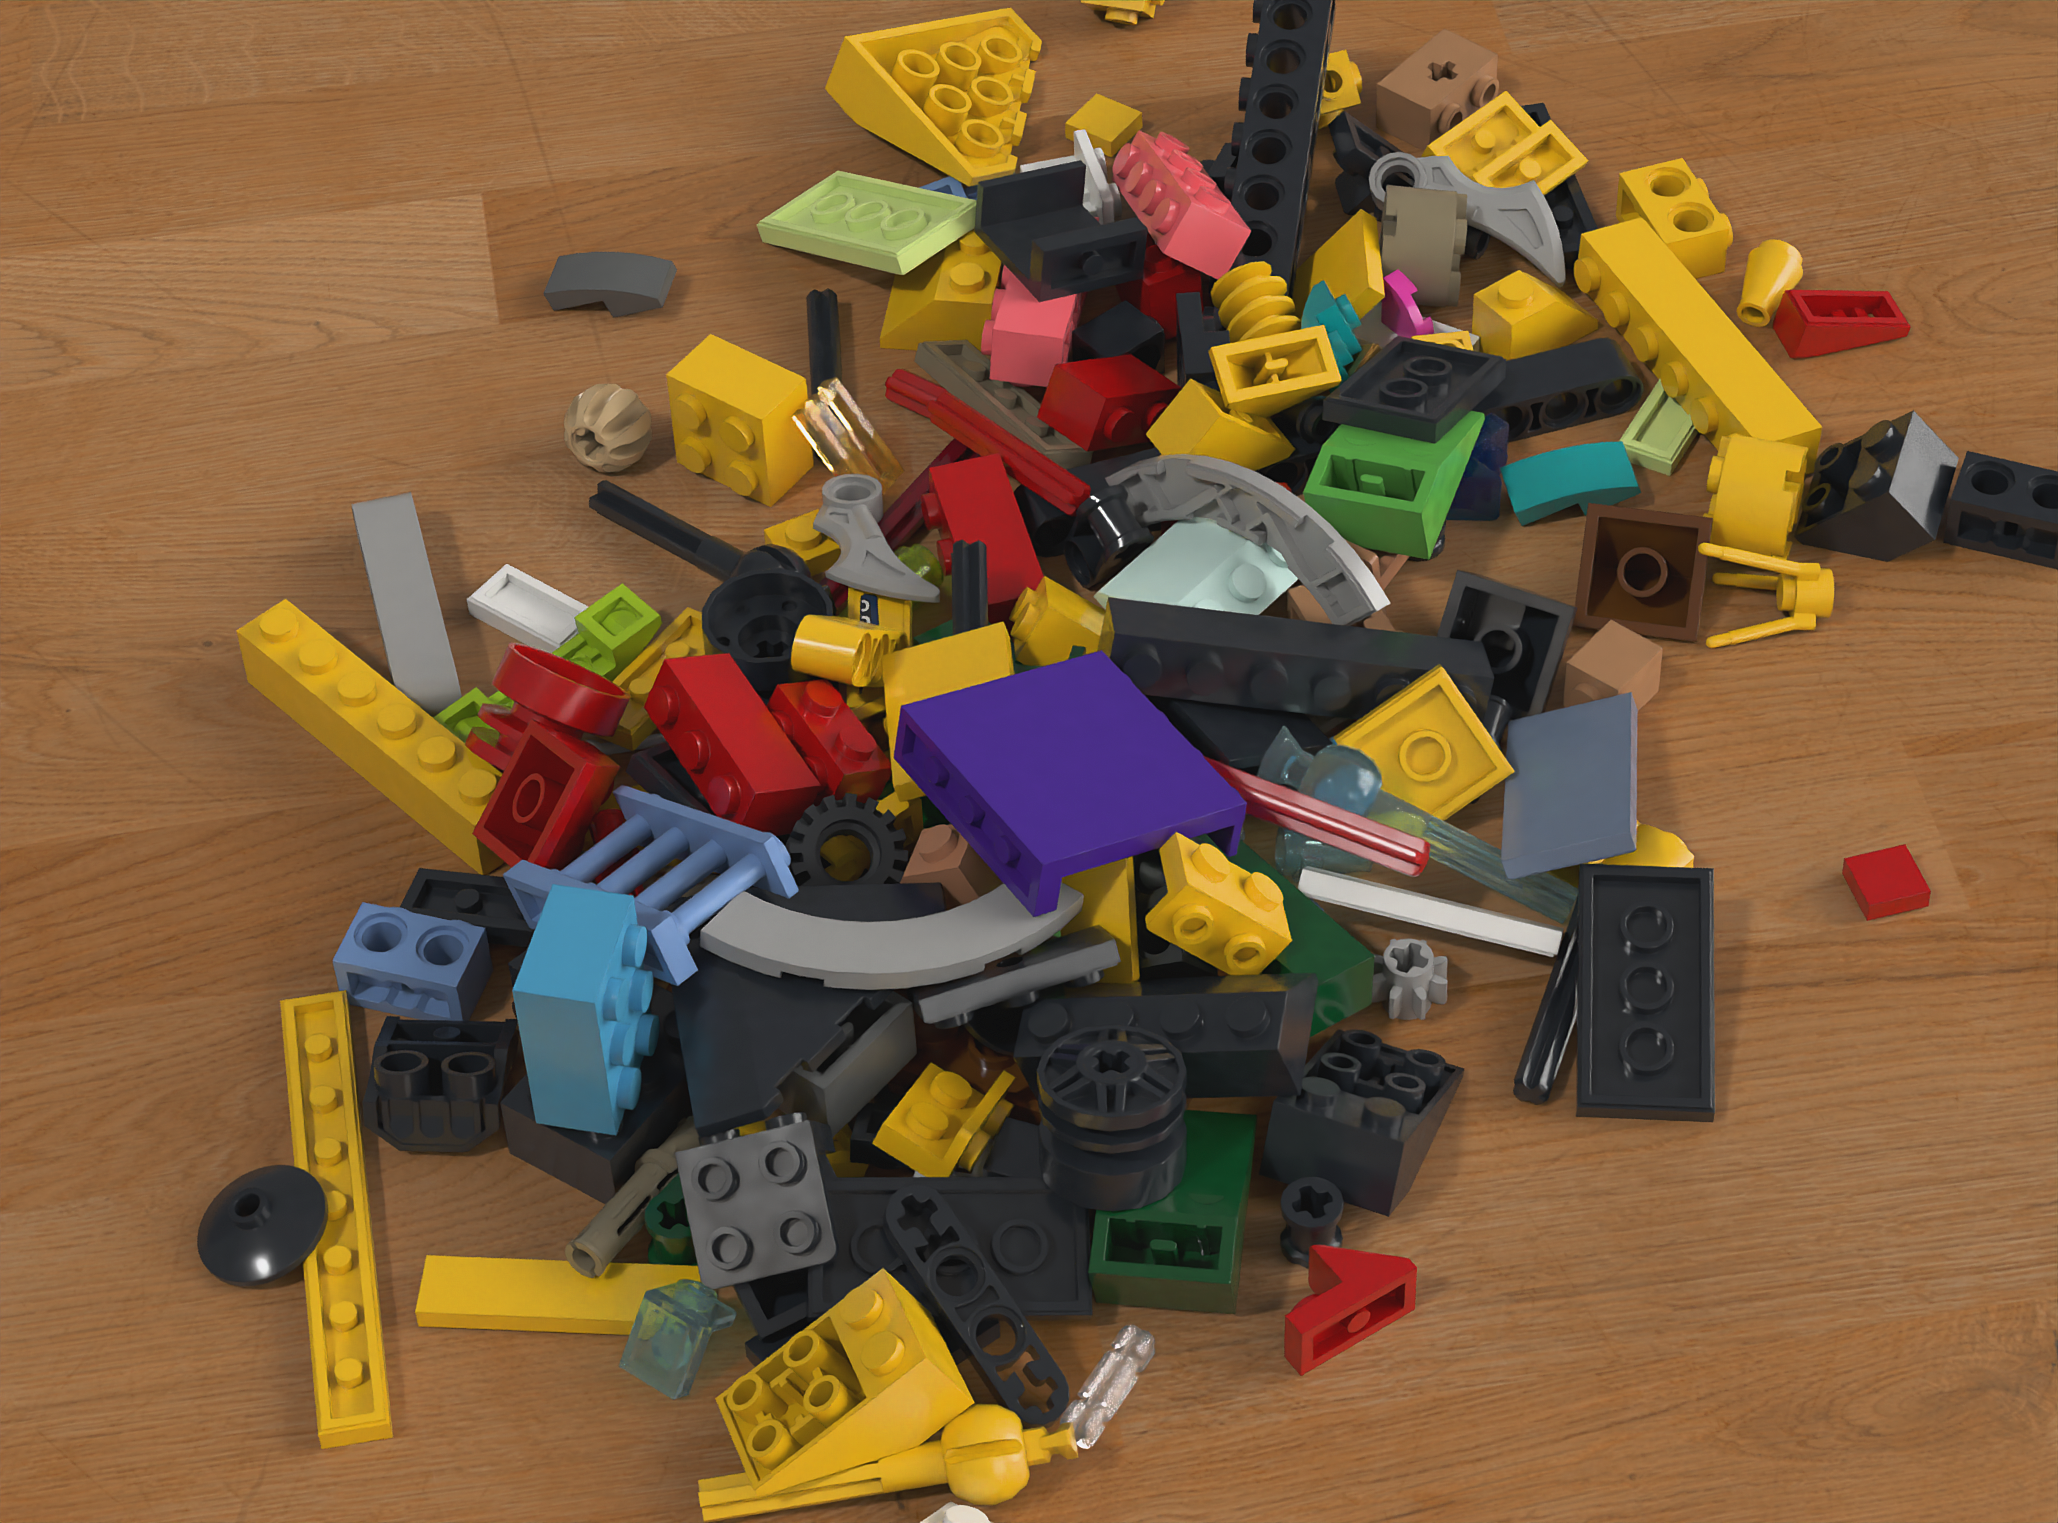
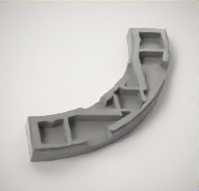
(1263, 513)
(882, 952)

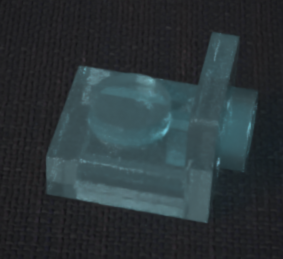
(673, 1335)

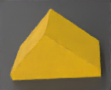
(1275, 370)

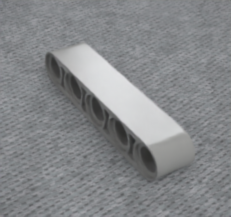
(406, 602)

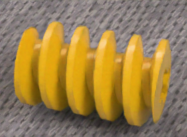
(1253, 303)

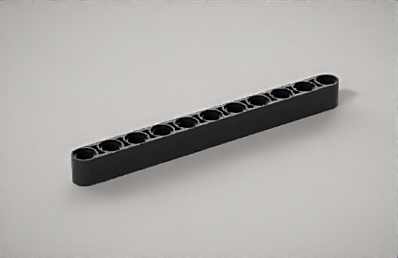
(1535, 398)

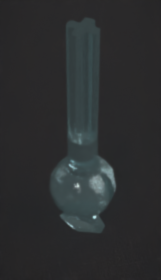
(1353, 782)

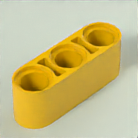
(844, 649)

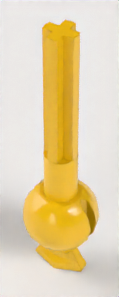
(979, 1456)

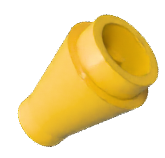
(1768, 273)

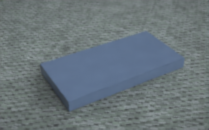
(1570, 787)

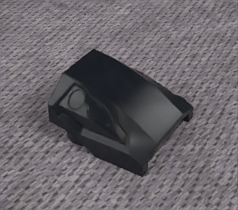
(439, 1082)

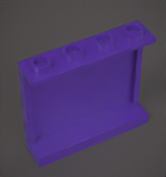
(1062, 774)

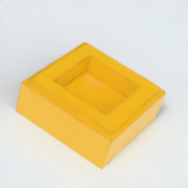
(1106, 123)

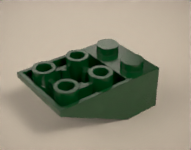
(1191, 1242)

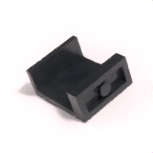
(1051, 239)

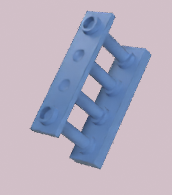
(667, 833)

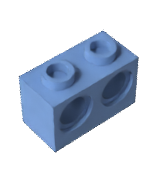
(413, 964)

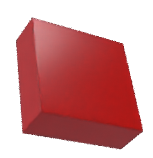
(1886, 882)

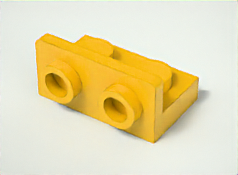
(944, 1122)

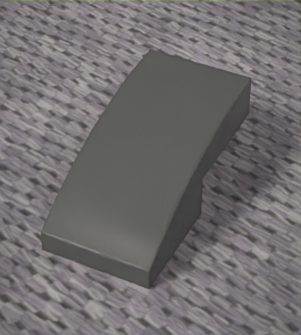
(621, 280)

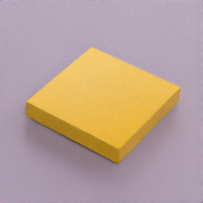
(1348, 266)
(1429, 746)

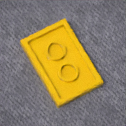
(937, 670)

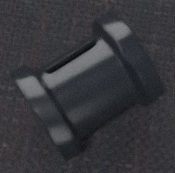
(1312, 1213)

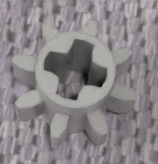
(1409, 979)

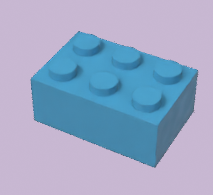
(585, 1009)

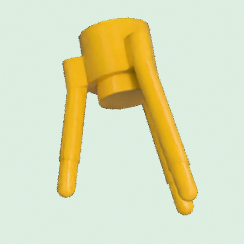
(1799, 588)

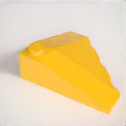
(943, 89)

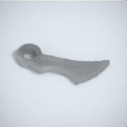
(1510, 214)
(866, 561)

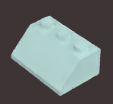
(1204, 569)

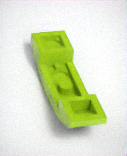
(608, 640)

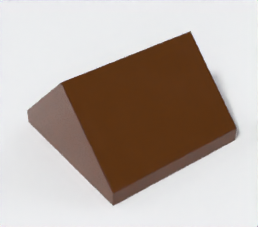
(1642, 571)

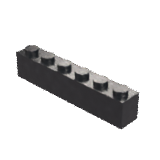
(1280, 660)

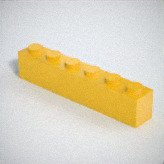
(1689, 339)
(371, 728)

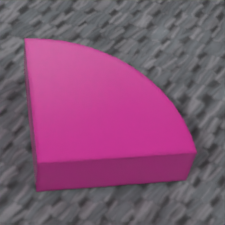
(1399, 308)

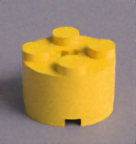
(1756, 494)

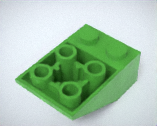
(1389, 487)

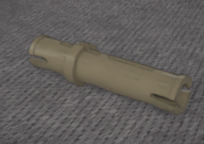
(625, 1211)

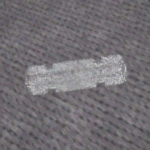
(1109, 1384)

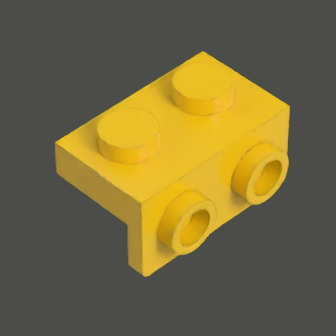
(1218, 909)

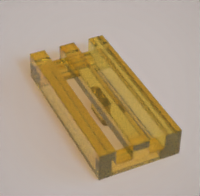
(840, 448)

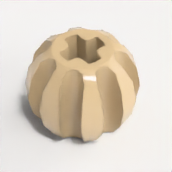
(607, 427)

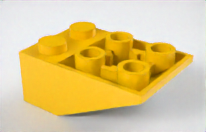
(845, 1390)

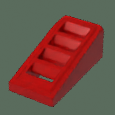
(1836, 320)

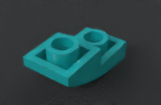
(1339, 321)
(1569, 476)

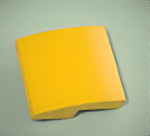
(1508, 148)

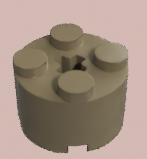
(1423, 239)

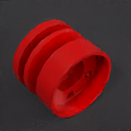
(550, 693)

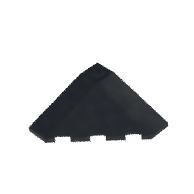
(753, 1029)

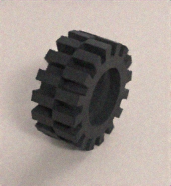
(849, 818)

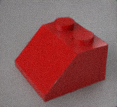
(546, 798)

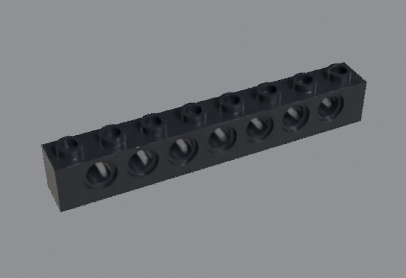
(1278, 132)

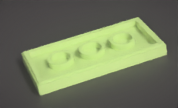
(870, 222)

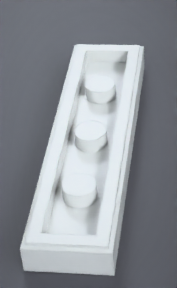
(1430, 911)

